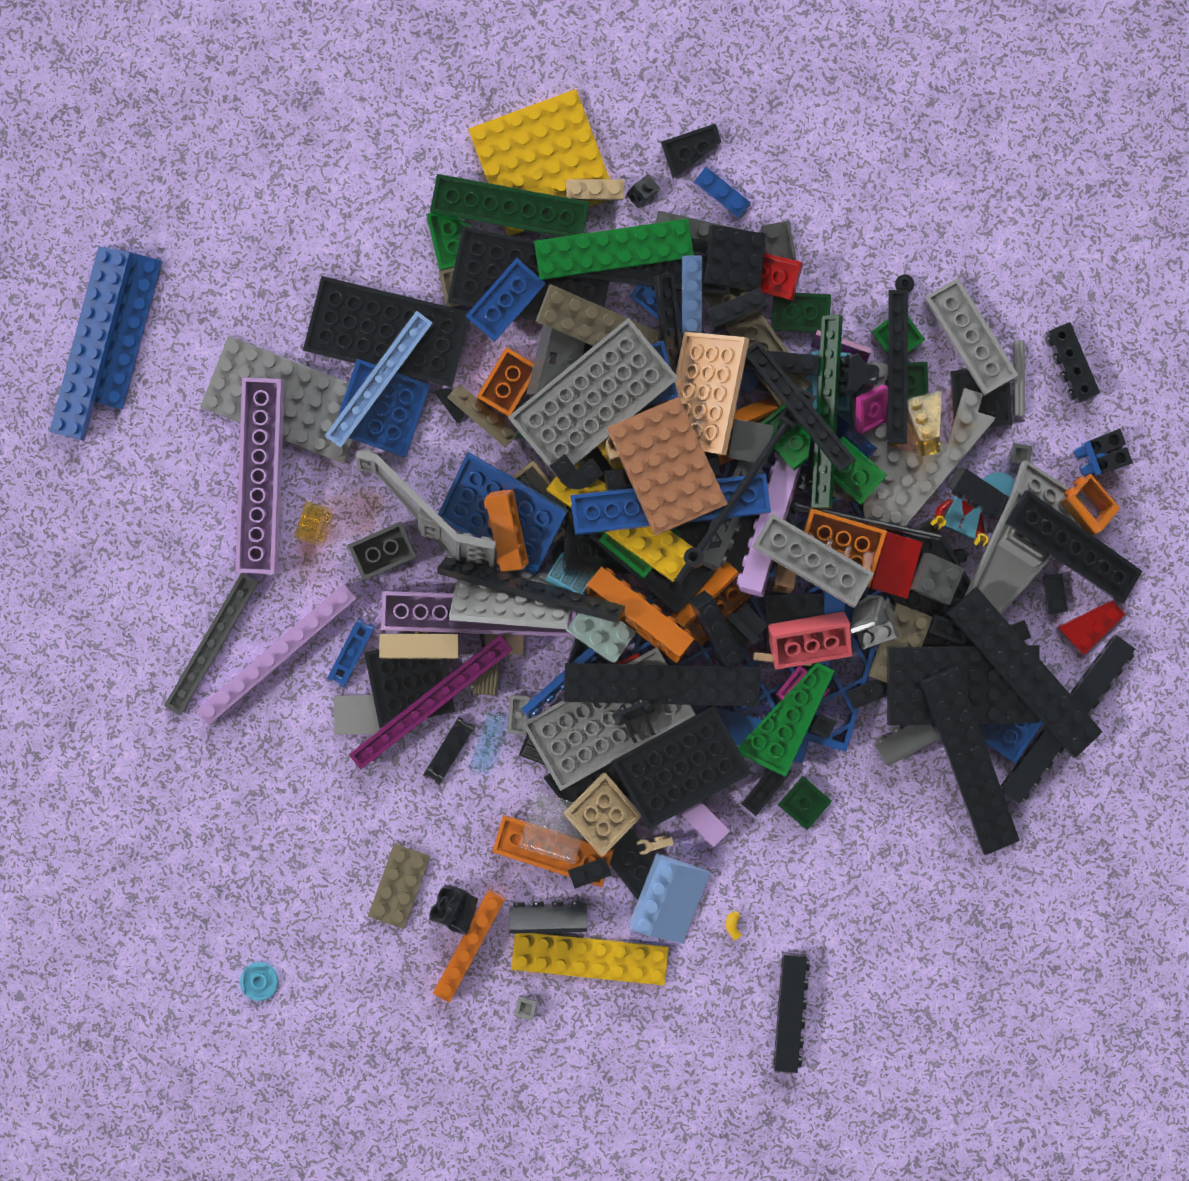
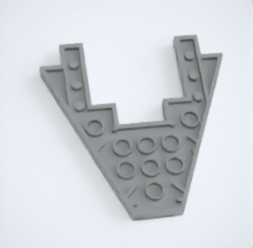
(913, 477)

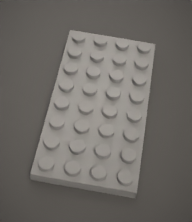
(592, 394)
(309, 395)
(584, 737)

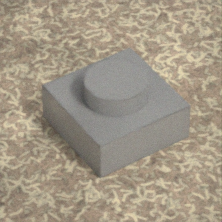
(525, 1008)

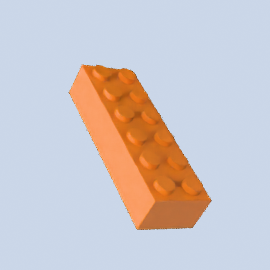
(641, 615)

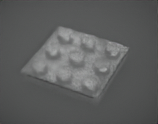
(550, 831)

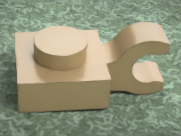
(660, 842)

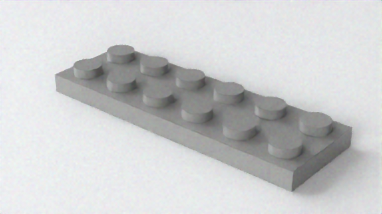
(971, 336)
(813, 560)

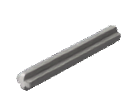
(1019, 382)

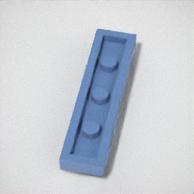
(692, 293)

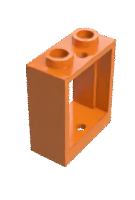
(1098, 496)

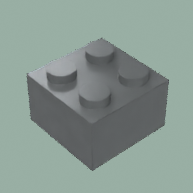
(936, 578)

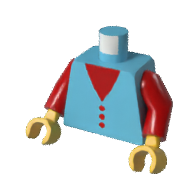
(961, 519)

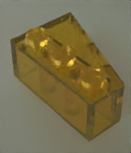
(926, 422)

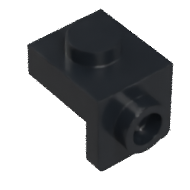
(642, 190)

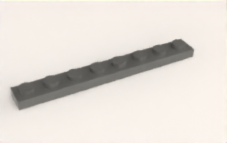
(211, 643)

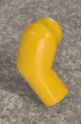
(731, 923)

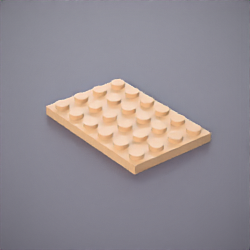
(709, 385)

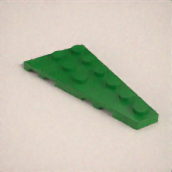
(782, 731)

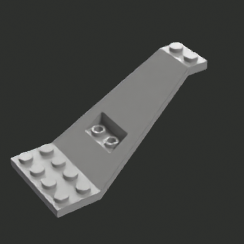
(457, 546)
(1011, 559)

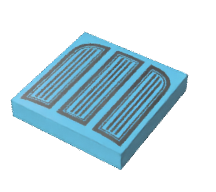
(568, 578)

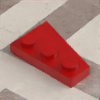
(1092, 626)

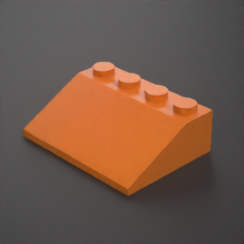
(848, 537)

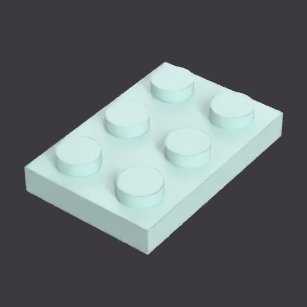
(602, 636)

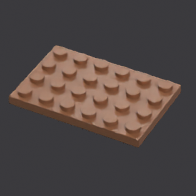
(666, 466)

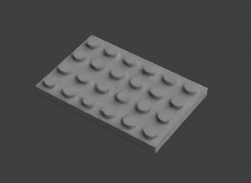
(492, 606)

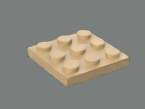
(602, 814)

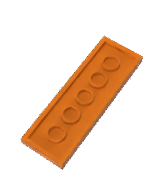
(509, 839)

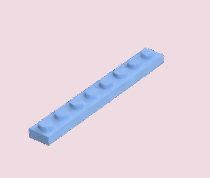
(378, 379)

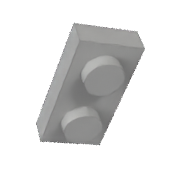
(516, 715)

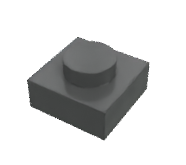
(1020, 453)

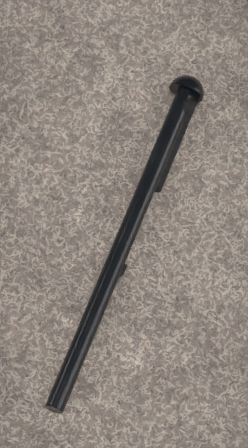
(878, 524)

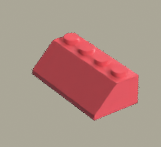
(810, 640)

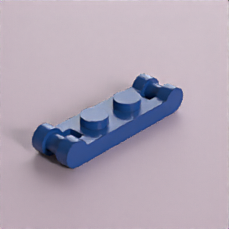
(351, 652)

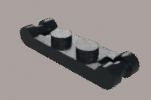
(449, 750)

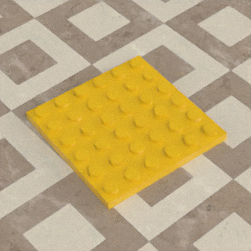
(540, 148)

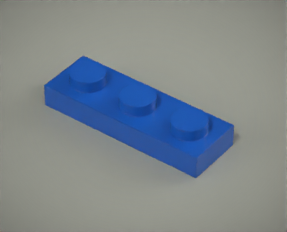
(722, 192)

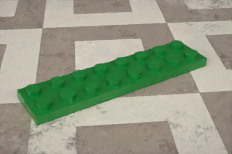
(613, 249)

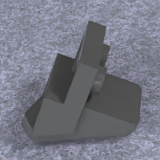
(873, 621)

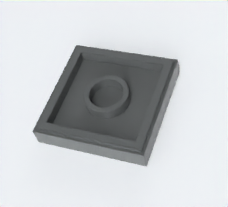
(749, 440)

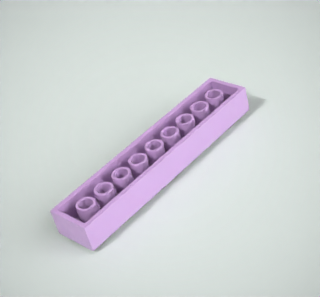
(260, 475)
(431, 614)

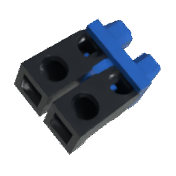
(1097, 456)

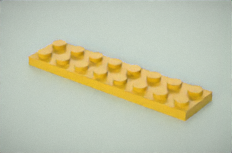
(661, 552)
(590, 958)

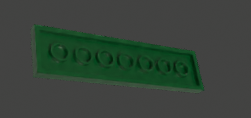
(508, 206)

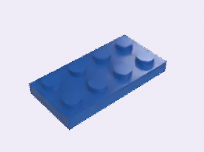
(505, 300)

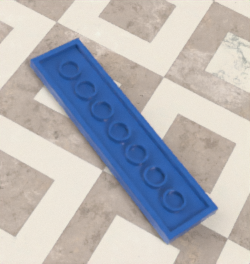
(128, 331)

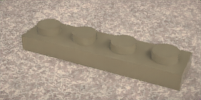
(482, 415)

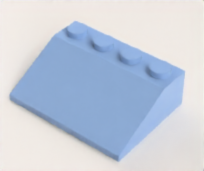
(669, 899)

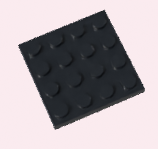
(402, 682)

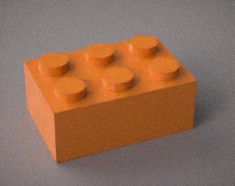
(507, 383)

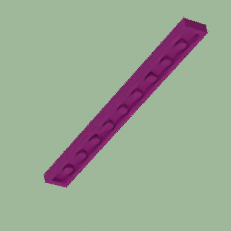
(430, 701)

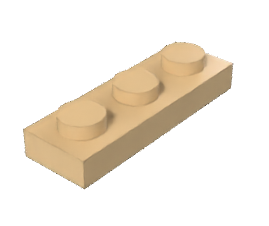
(595, 189)

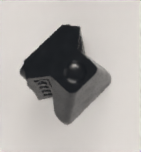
(857, 376)
(454, 909)

